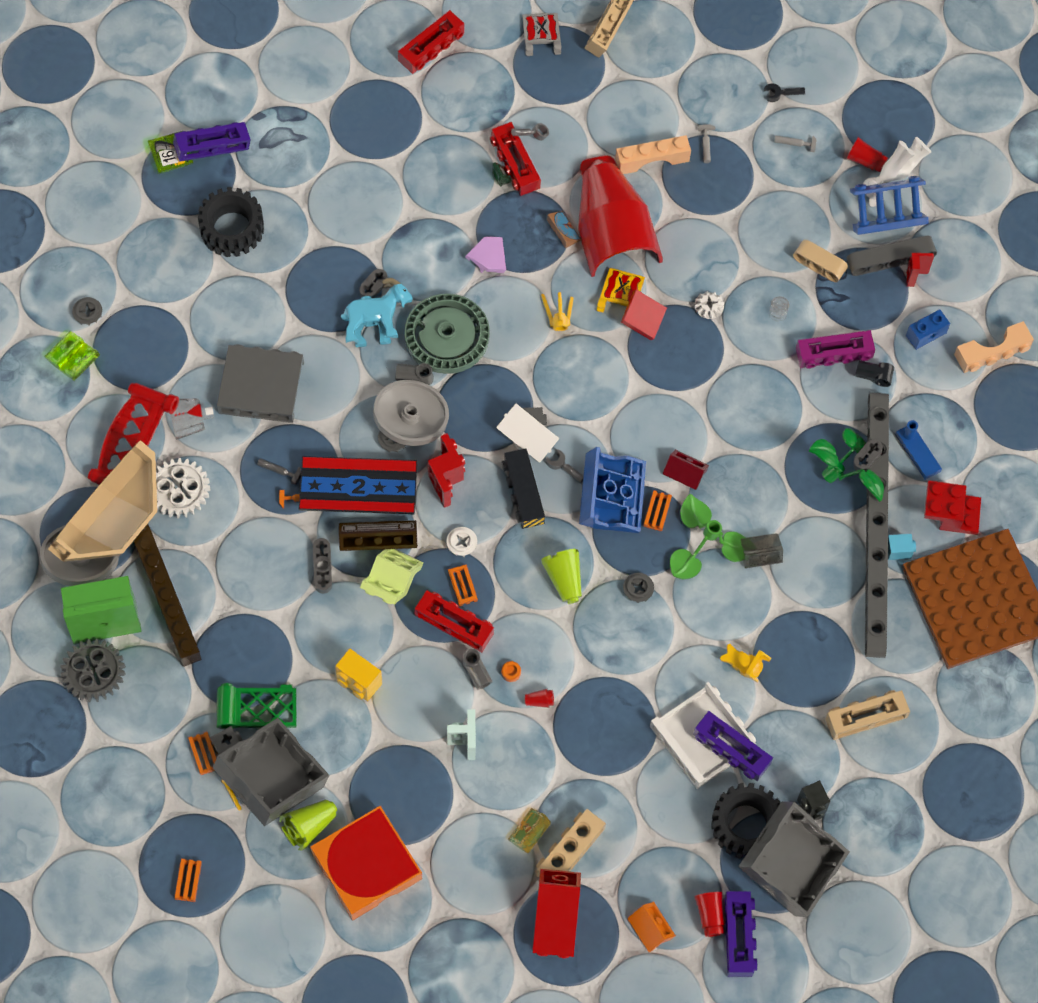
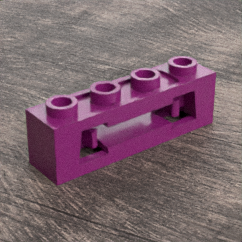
(835, 349)

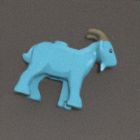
(374, 312)

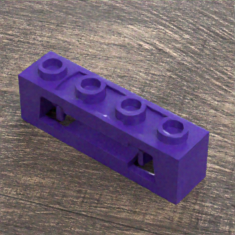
(211, 141)
(708, 731)
(740, 900)

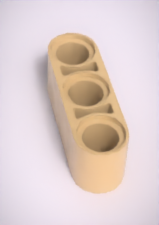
(820, 260)

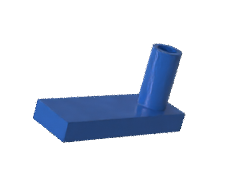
(918, 450)

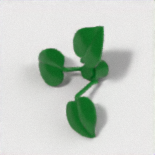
(836, 469)

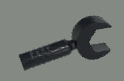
(778, 92)

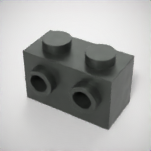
(814, 800)

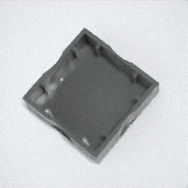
(270, 772)
(794, 859)

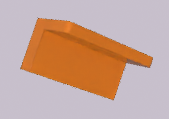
(651, 926)

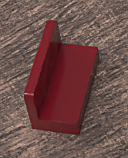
(685, 469)

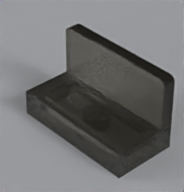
(762, 550)

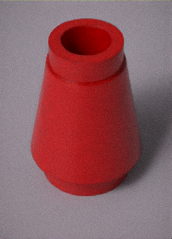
(540, 698)

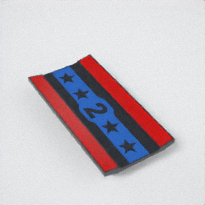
(358, 485)

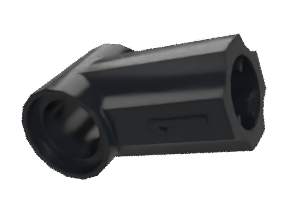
(879, 373)

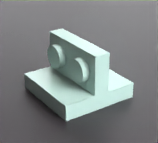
(464, 734)

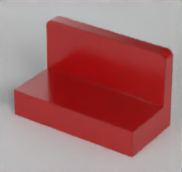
(918, 264)

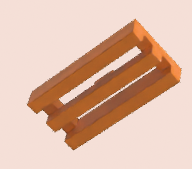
(661, 497)
(467, 600)
(198, 737)
(190, 863)

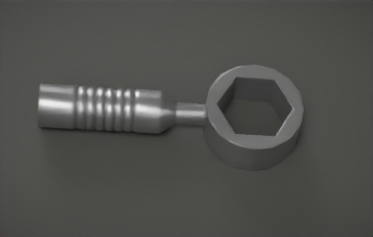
(527, 132)

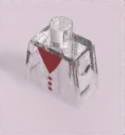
(189, 417)

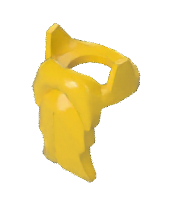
(748, 665)

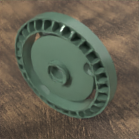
(447, 316)

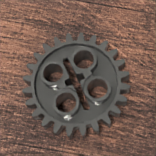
(109, 663)

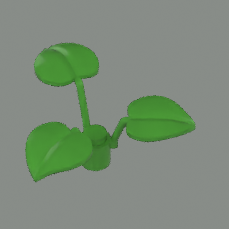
(694, 514)

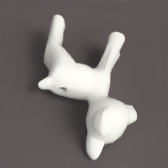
(899, 165)

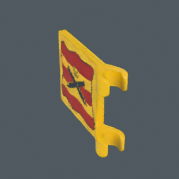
(619, 288)

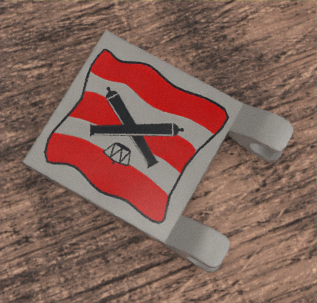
(541, 30)

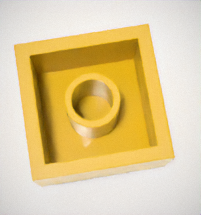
(358, 675)

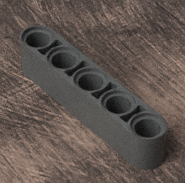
(888, 255)

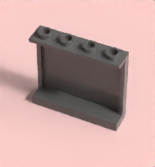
(260, 383)

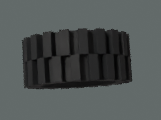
(226, 203)
(735, 798)

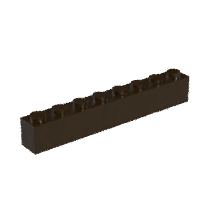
(167, 597)

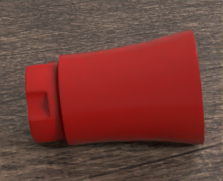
(866, 155)
(711, 913)

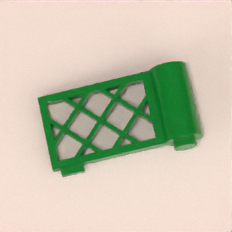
(230, 703)

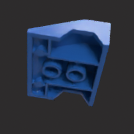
(612, 492)

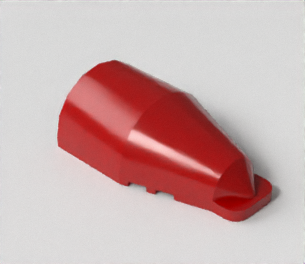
(612, 214)

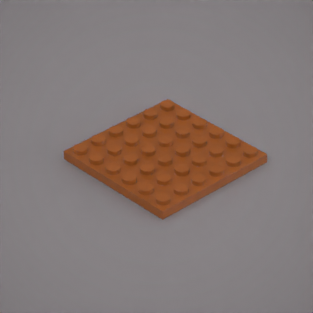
(976, 597)

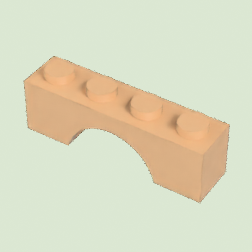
(673, 150)
(973, 355)

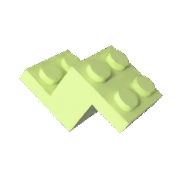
(391, 575)

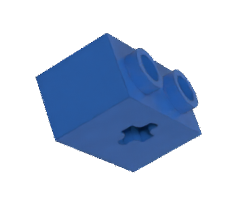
(927, 329)

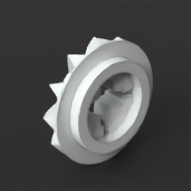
(704, 310)
(462, 533)

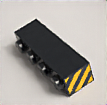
(524, 488)

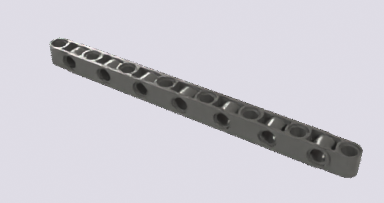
(877, 535)

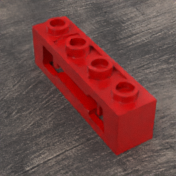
(431, 42)
(502, 140)
(479, 632)

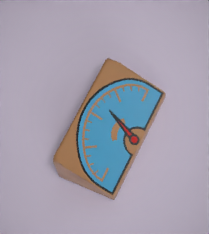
(563, 228)

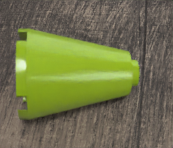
(565, 574)
(306, 823)

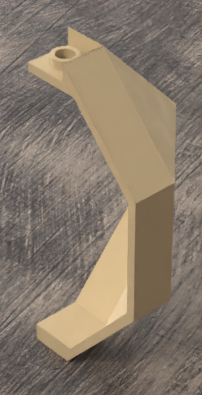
(113, 511)

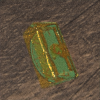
(529, 830)

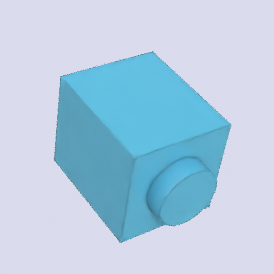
(901, 546)

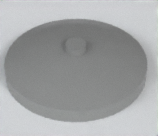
(411, 412)
(77, 571)

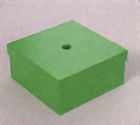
(100, 610)

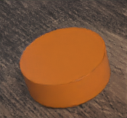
(511, 671)

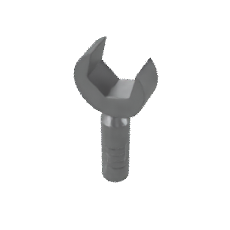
(566, 467)

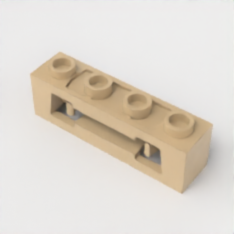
(607, 26)
(894, 710)

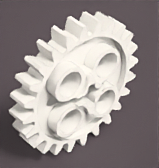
(192, 477)

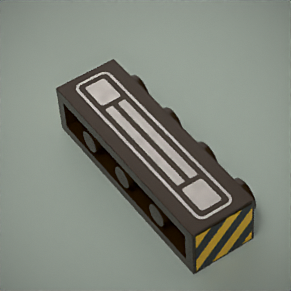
(378, 535)

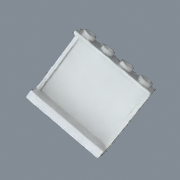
(677, 730)

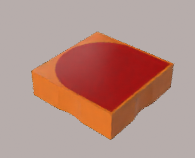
(366, 862)

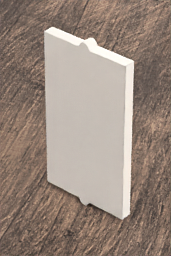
(527, 432)

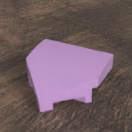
(489, 255)

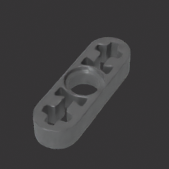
(316, 553)

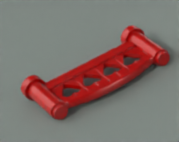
(155, 405)

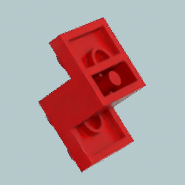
(446, 469)
(952, 507)

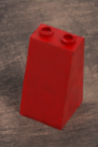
(557, 913)

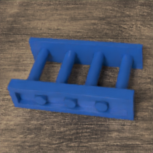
(900, 220)

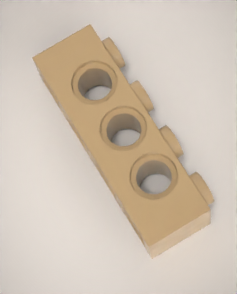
(591, 824)

